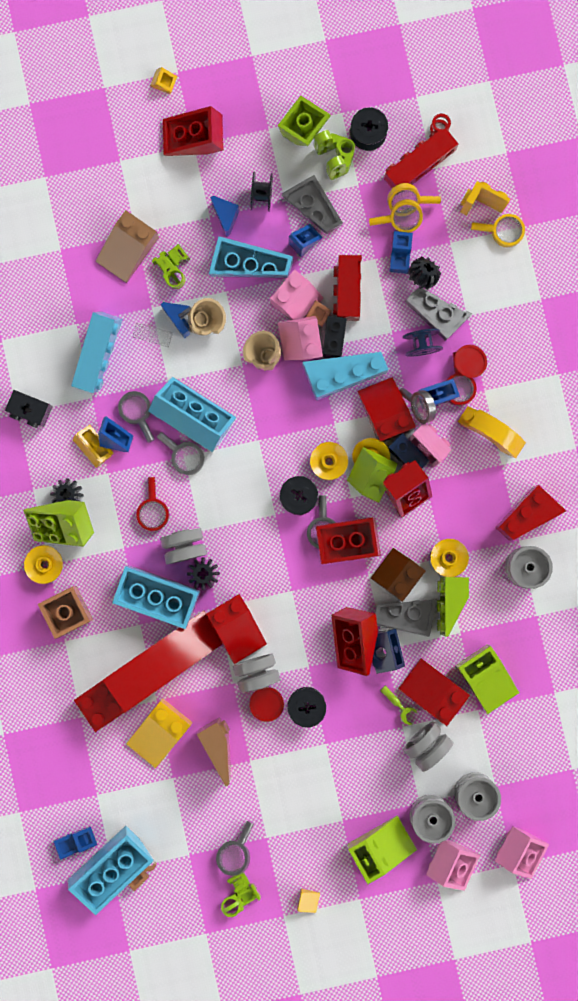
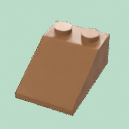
(127, 246)
(216, 744)

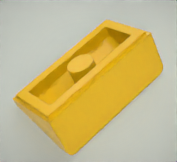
(88, 442)

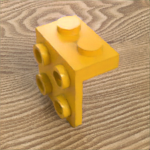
(485, 194)

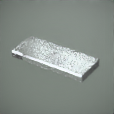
(152, 334)

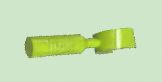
(396, 702)

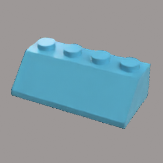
(191, 414)
(156, 596)
(110, 870)

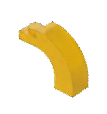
(494, 430)

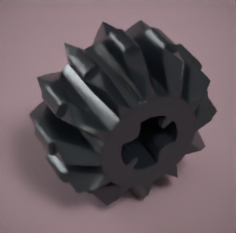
(424, 273)
(70, 487)
(198, 568)

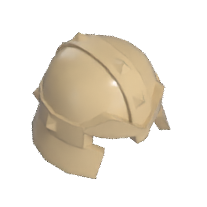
(206, 317)
(262, 350)

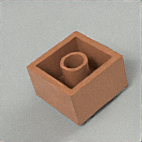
(65, 612)

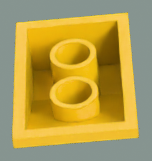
(159, 733)

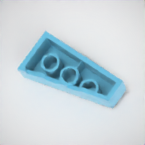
(245, 260)
(96, 351)
(341, 373)

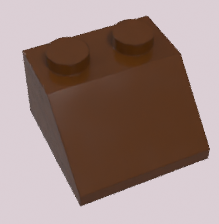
(398, 574)

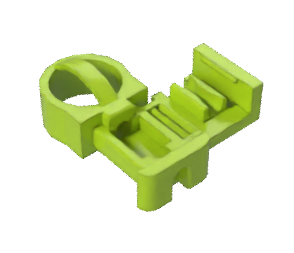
(171, 262)
(243, 892)

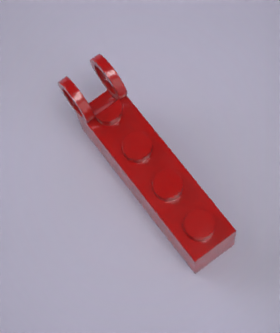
(425, 156)

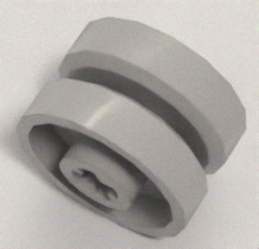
(183, 545)
(539, 571)
(257, 676)
(428, 746)
(487, 802)
(438, 829)

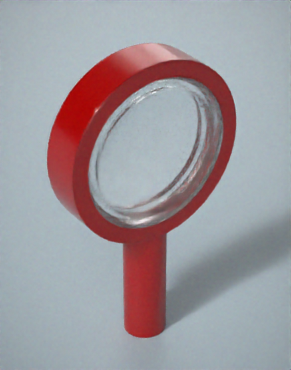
(465, 385)
(152, 513)

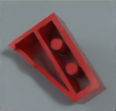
(348, 287)
(530, 512)

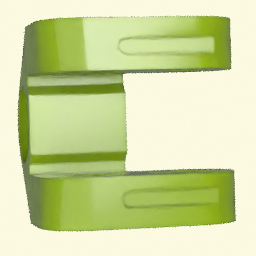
(341, 163)

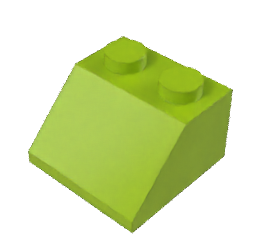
(303, 122)
(370, 473)

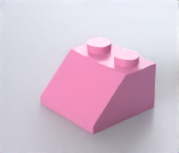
(295, 296)
(300, 339)
(521, 852)
(452, 865)

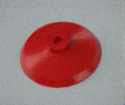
(470, 361)
(266, 704)

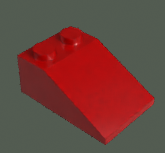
(193, 133)
(386, 410)
(408, 488)
(348, 540)
(236, 628)
(354, 639)
(434, 692)

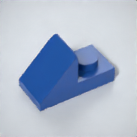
(175, 312)

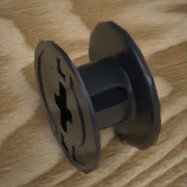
(376, 121)
(261, 191)
(309, 490)
(314, 715)

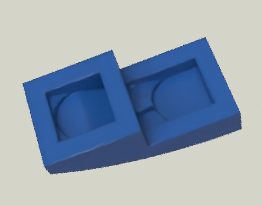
(401, 252)
(75, 842)

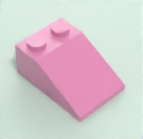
(430, 444)

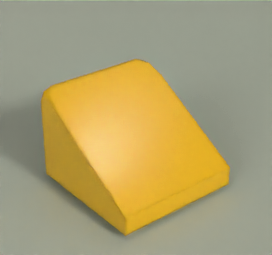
(163, 80)
(308, 901)

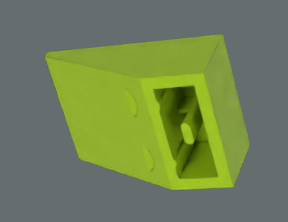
(60, 523)
(453, 597)
(487, 678)
(381, 849)

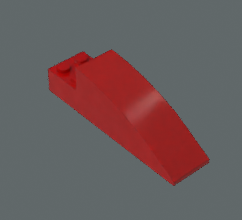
(148, 672)

